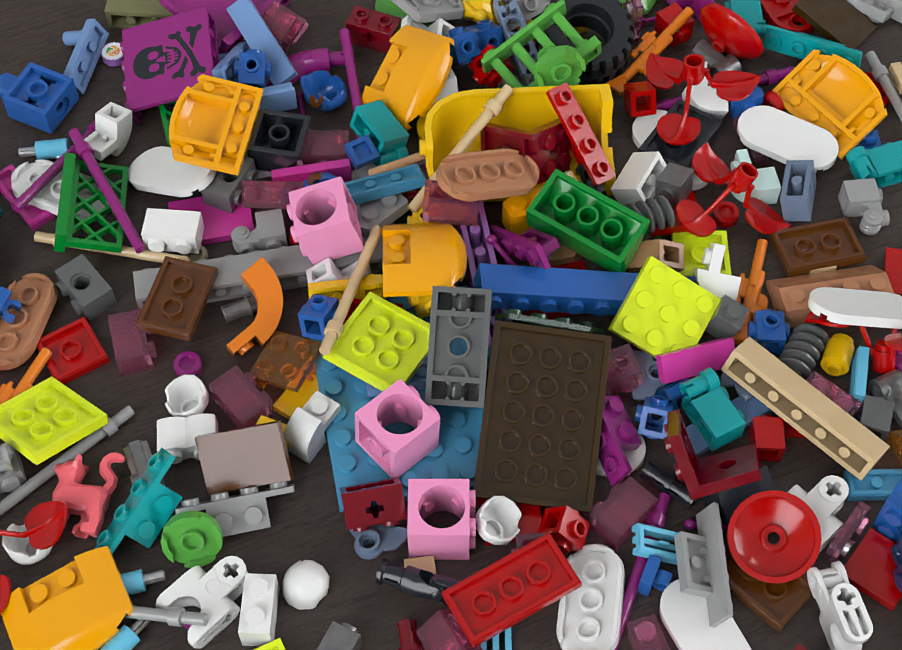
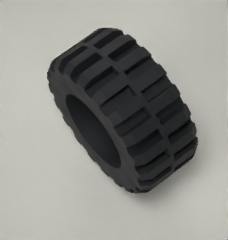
(610, 23)

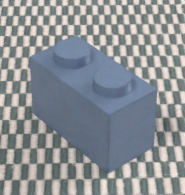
(798, 190)

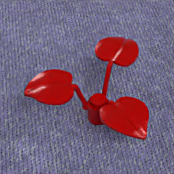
(665, 72)
(713, 169)
(882, 353)
(43, 528)

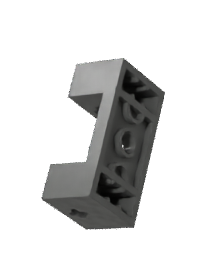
(454, 315)

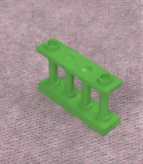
(552, 14)

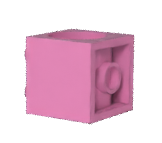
(325, 221)
(397, 451)
(436, 495)

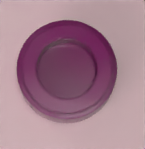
(188, 363)

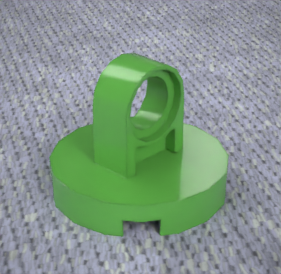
(558, 66)
(192, 538)

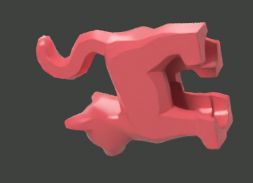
(86, 500)

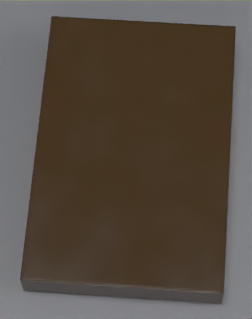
(836, 20)

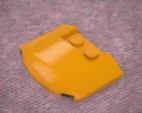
(411, 73)
(833, 97)
(214, 123)
(421, 258)
(70, 607)

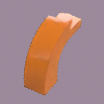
(268, 294)

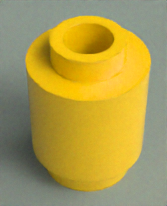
(838, 354)

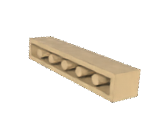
(805, 408)

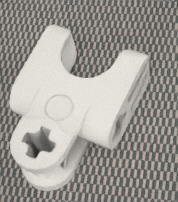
(824, 505)
(212, 593)
(841, 608)

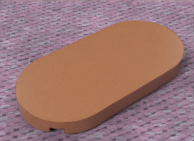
(487, 175)
(21, 338)

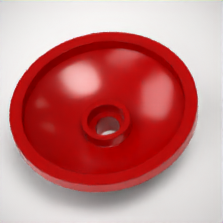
(730, 32)
(779, 514)

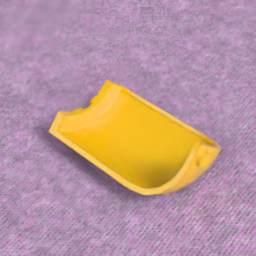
(523, 109)

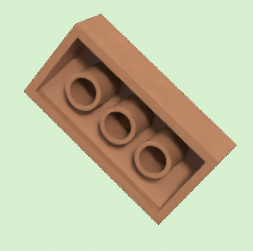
(793, 292)

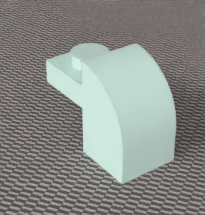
(766, 184)

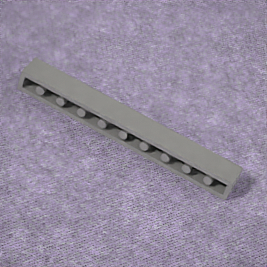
(285, 261)

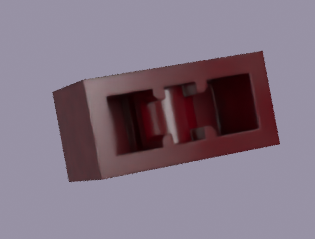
(372, 28)
(357, 504)

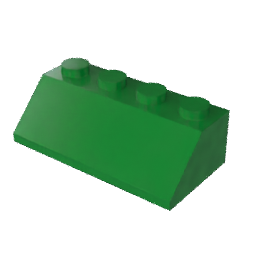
(587, 222)

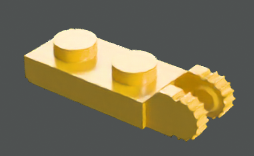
(336, 288)

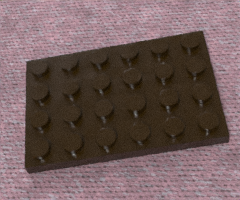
(542, 416)

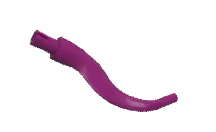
(313, 60)

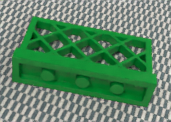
(68, 207)

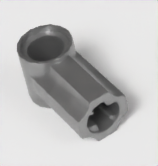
(715, 60)
(889, 387)
(137, 458)

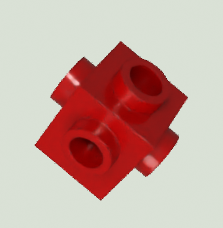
(491, 78)
(565, 527)

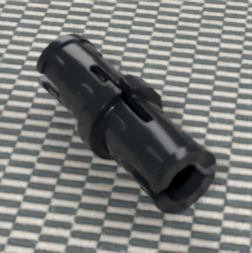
(667, 484)

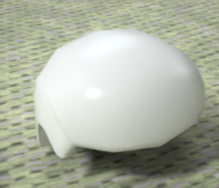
(186, 396)
(498, 520)
(20, 549)
(305, 584)

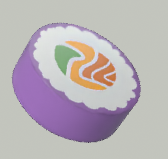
(112, 54)

